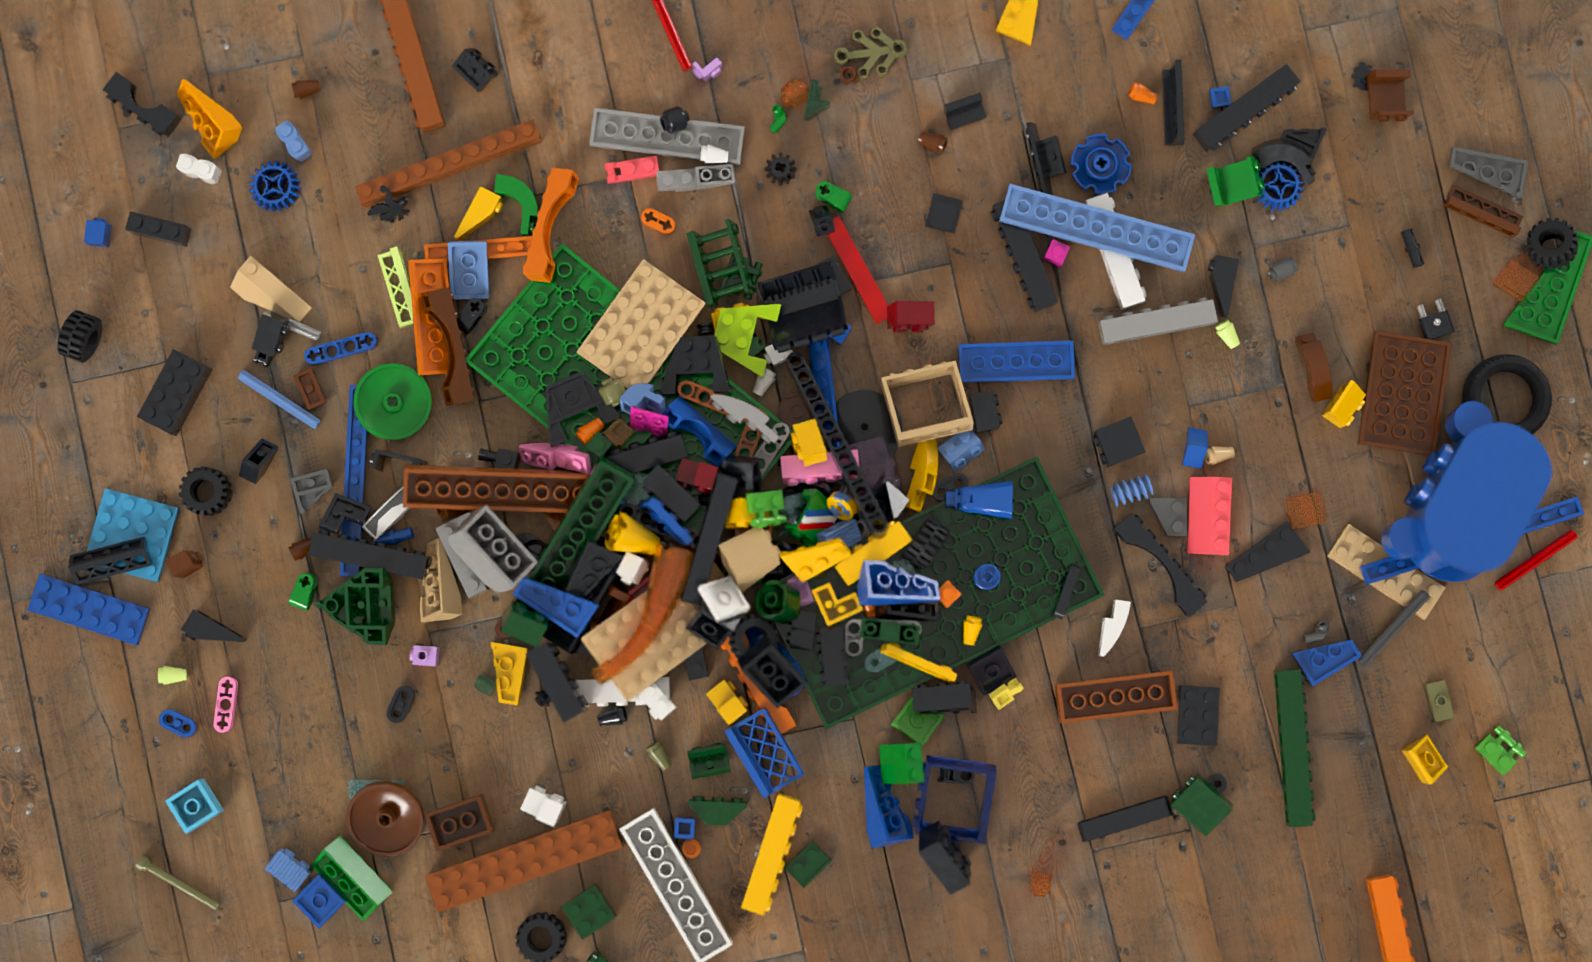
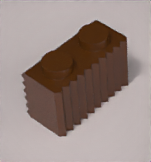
(184, 563)

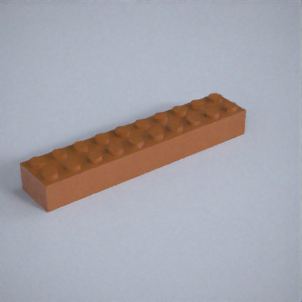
(496, 487)
(524, 860)

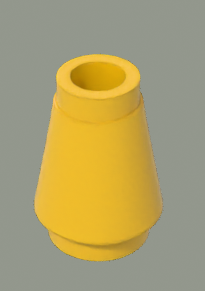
(972, 627)

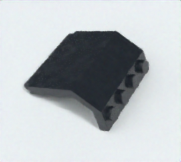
(809, 306)

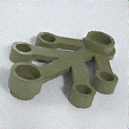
(873, 52)

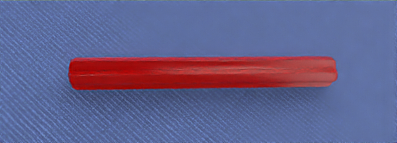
(672, 34)
(1536, 560)

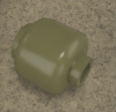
(612, 391)

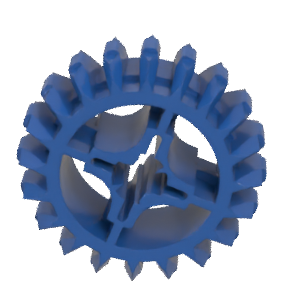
(269, 191)
(1278, 193)

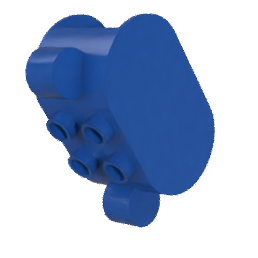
(1474, 498)

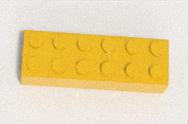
(770, 855)

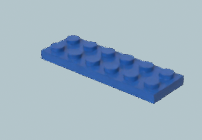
(1016, 361)
(88, 609)

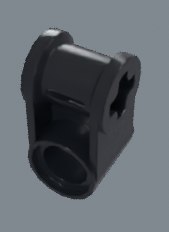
(468, 317)
(953, 776)

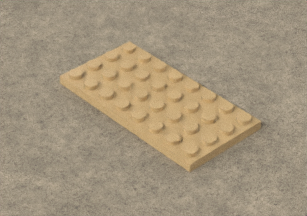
(666, 652)

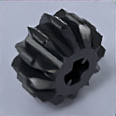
(777, 175)

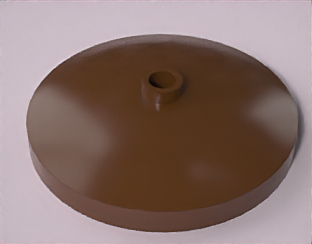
(385, 818)

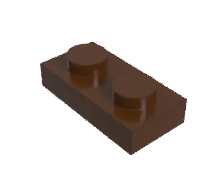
(310, 389)

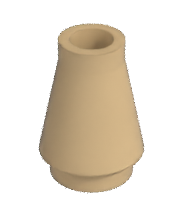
(1218, 454)

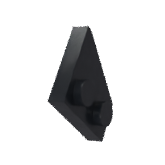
(1308, 138)

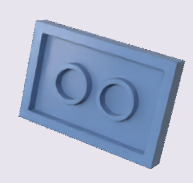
(468, 269)

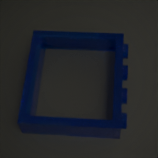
(958, 833)

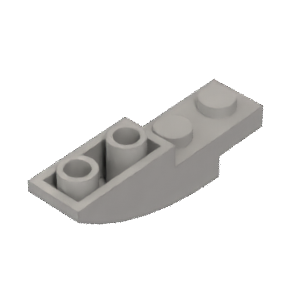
(695, 179)
(740, 410)

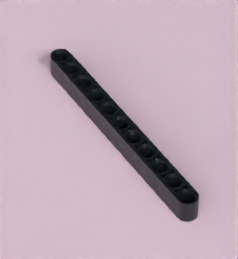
(840, 452)

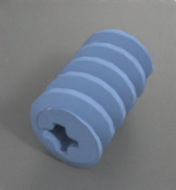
(1131, 489)

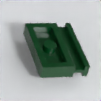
(808, 864)

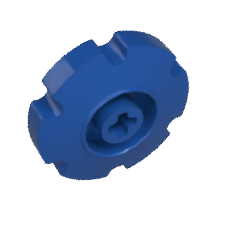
(1092, 176)

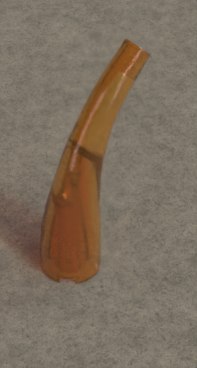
(665, 587)

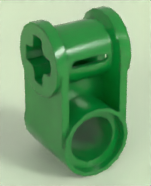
(835, 197)
(302, 593)

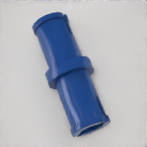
(394, 537)

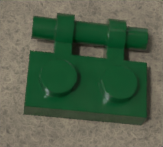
(735, 278)

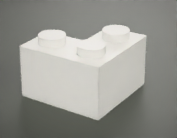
(544, 806)

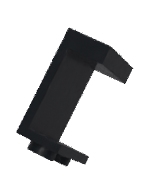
(378, 458)

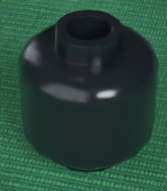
(674, 120)

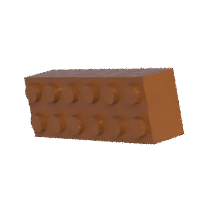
(1115, 696)

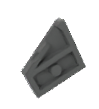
(310, 488)

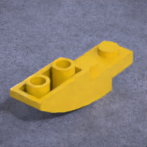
(924, 479)

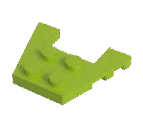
(736, 331)

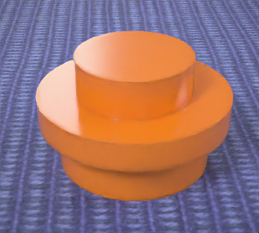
(691, 848)

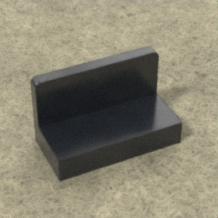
(964, 111)

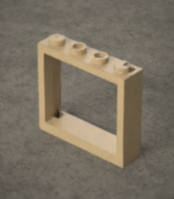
(934, 431)

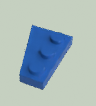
(1326, 660)

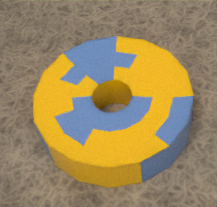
(841, 506)

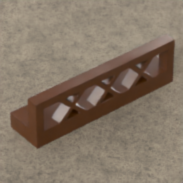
(1482, 215)

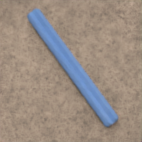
(279, 399)

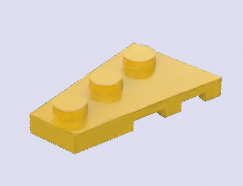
(815, 559)
(510, 671)

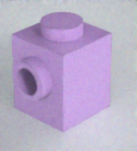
(425, 655)

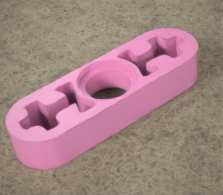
(228, 719)

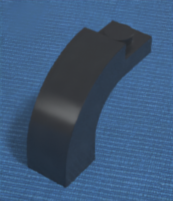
(1285, 150)

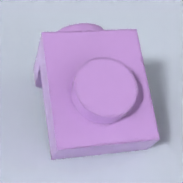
(711, 70)
(805, 592)

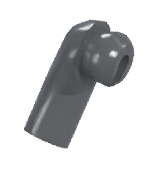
(1318, 634)

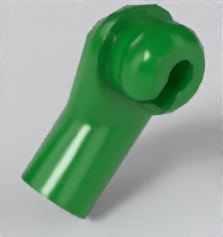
(779, 116)

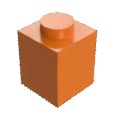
(948, 594)

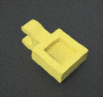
(1004, 694)

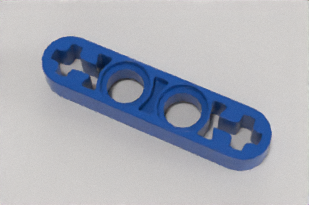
(341, 350)

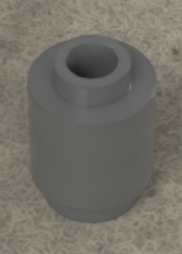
(1282, 269)

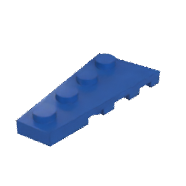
(559, 606)

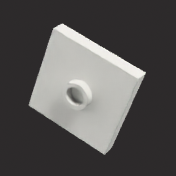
(723, 598)

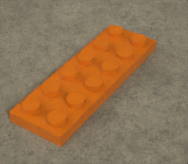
(429, 341)

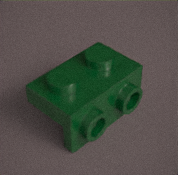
(708, 761)

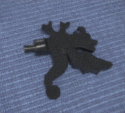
(393, 208)

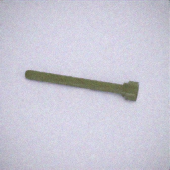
(145, 864)

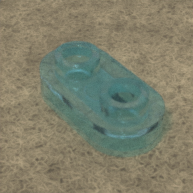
(883, 661)

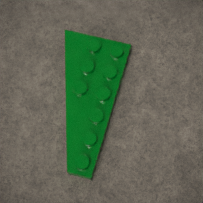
(1549, 302)

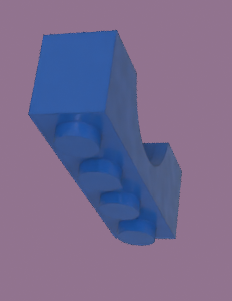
(685, 417)

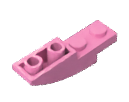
(561, 456)

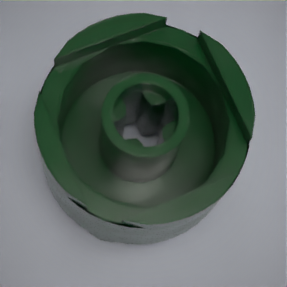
(778, 602)

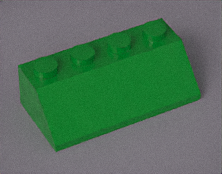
(352, 878)

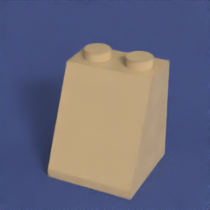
(749, 557)

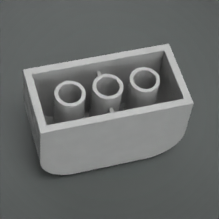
(491, 550)

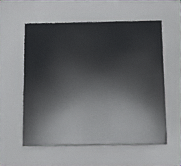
(943, 213)

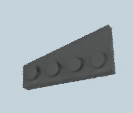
(1495, 170)

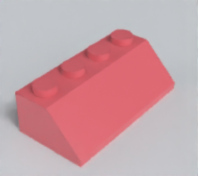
(1209, 515)

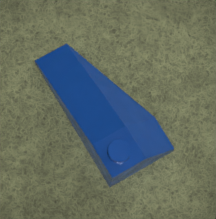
(889, 585)

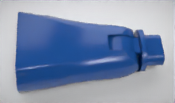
(988, 499)

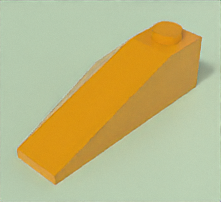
(214, 123)

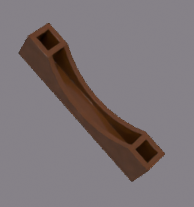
(440, 308)

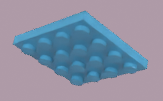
(131, 517)

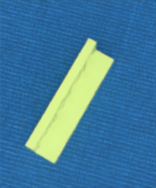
(404, 283)

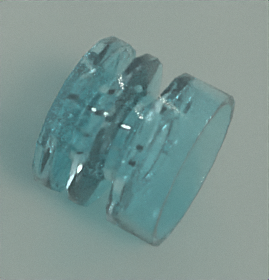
(792, 511)

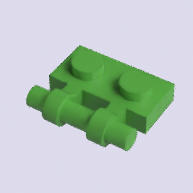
(766, 501)
(1496, 754)

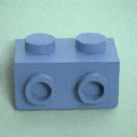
(961, 449)

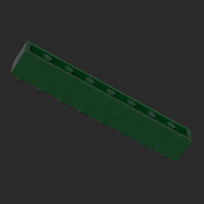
(1293, 748)

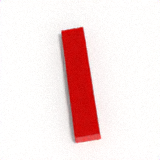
(858, 271)

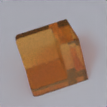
(619, 432)

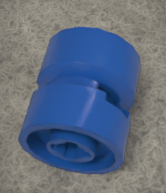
(986, 577)

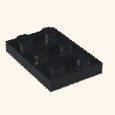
(1198, 715)

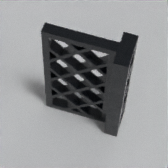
(1173, 105)

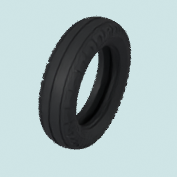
(1525, 369)

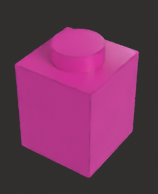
(1056, 253)

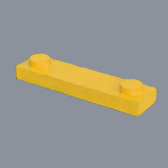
(944, 672)

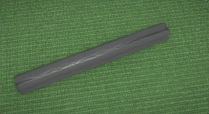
(1398, 623)

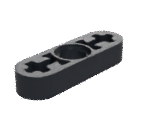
(1066, 591)

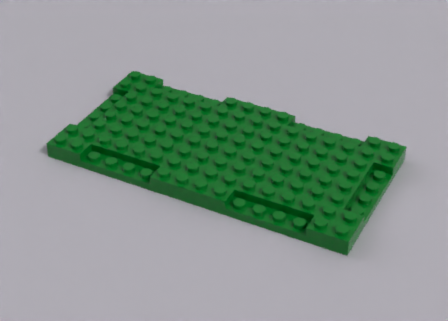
(538, 346)

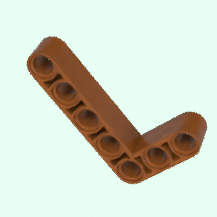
(697, 390)

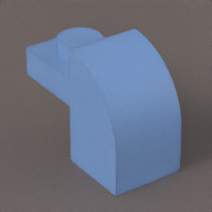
(642, 397)

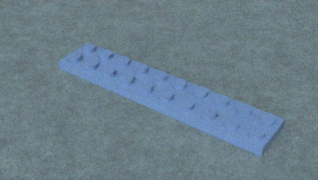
(1097, 228)

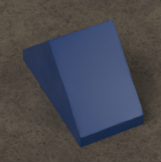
(1195, 448)

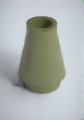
(658, 754)

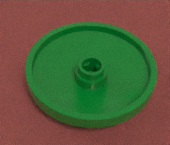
(392, 401)

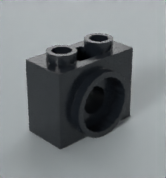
(745, 466)

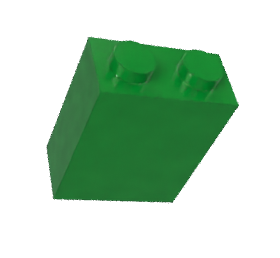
(901, 763)

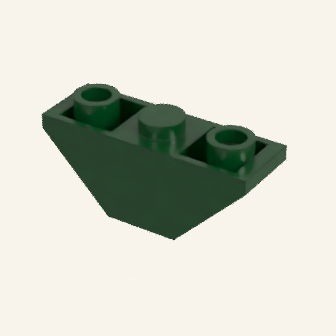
(889, 631)
(716, 810)

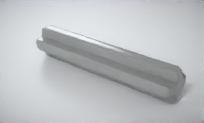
(303, 329)

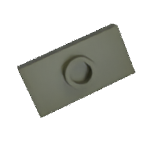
(1439, 700)

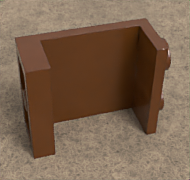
(1388, 94)
(617, 602)

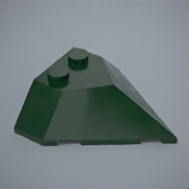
(364, 605)

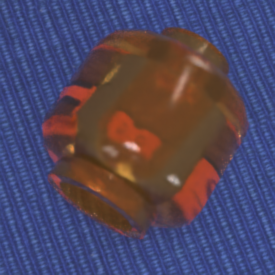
(794, 93)

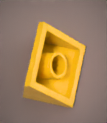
(1425, 759)

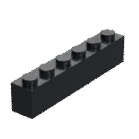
(1246, 108)
(1026, 262)
(367, 555)

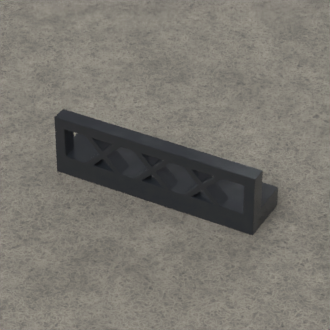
(107, 557)

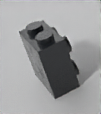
(1118, 442)

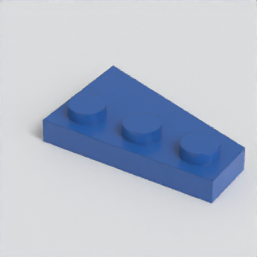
(658, 514)

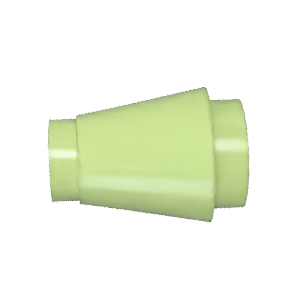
(1227, 333)
(171, 675)

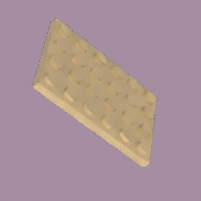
(641, 326)

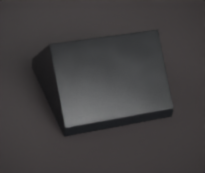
(890, 502)

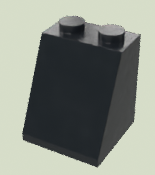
(709, 629)

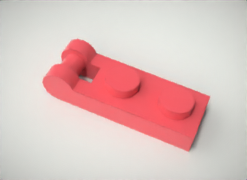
(632, 169)

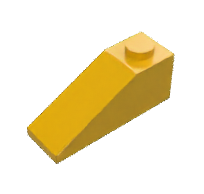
(481, 210)

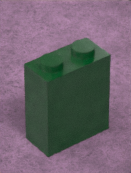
(1201, 804)

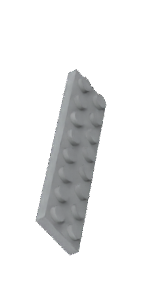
(645, 135)

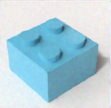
(194, 805)

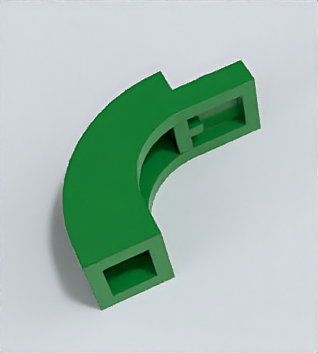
(515, 189)

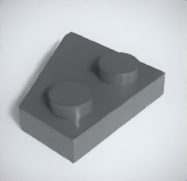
(1171, 515)

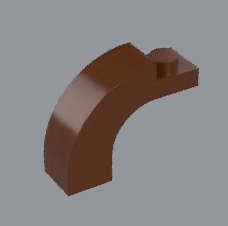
(1317, 367)

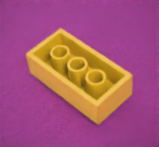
(875, 550)

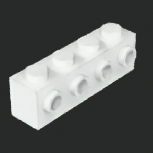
(657, 700)

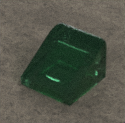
(485, 685)

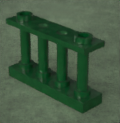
(702, 259)

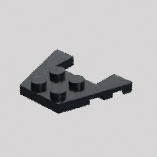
(696, 357)
(571, 398)

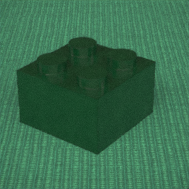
(524, 623)
(589, 911)

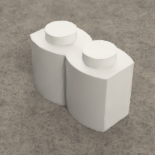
(198, 168)

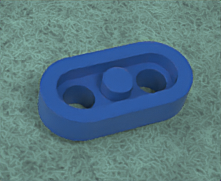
(178, 724)

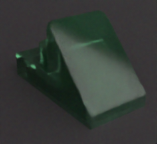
(814, 105)

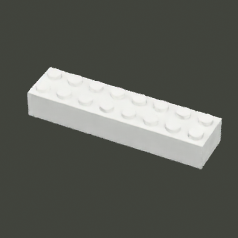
(676, 886)

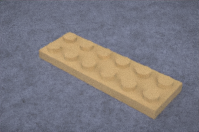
(1357, 549)

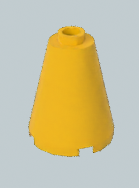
(630, 536)

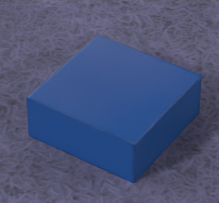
(1220, 97)

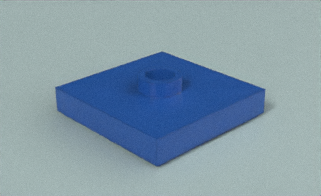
(319, 900)

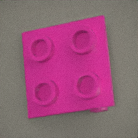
(648, 421)

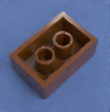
(459, 822)

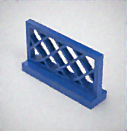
(753, 763)

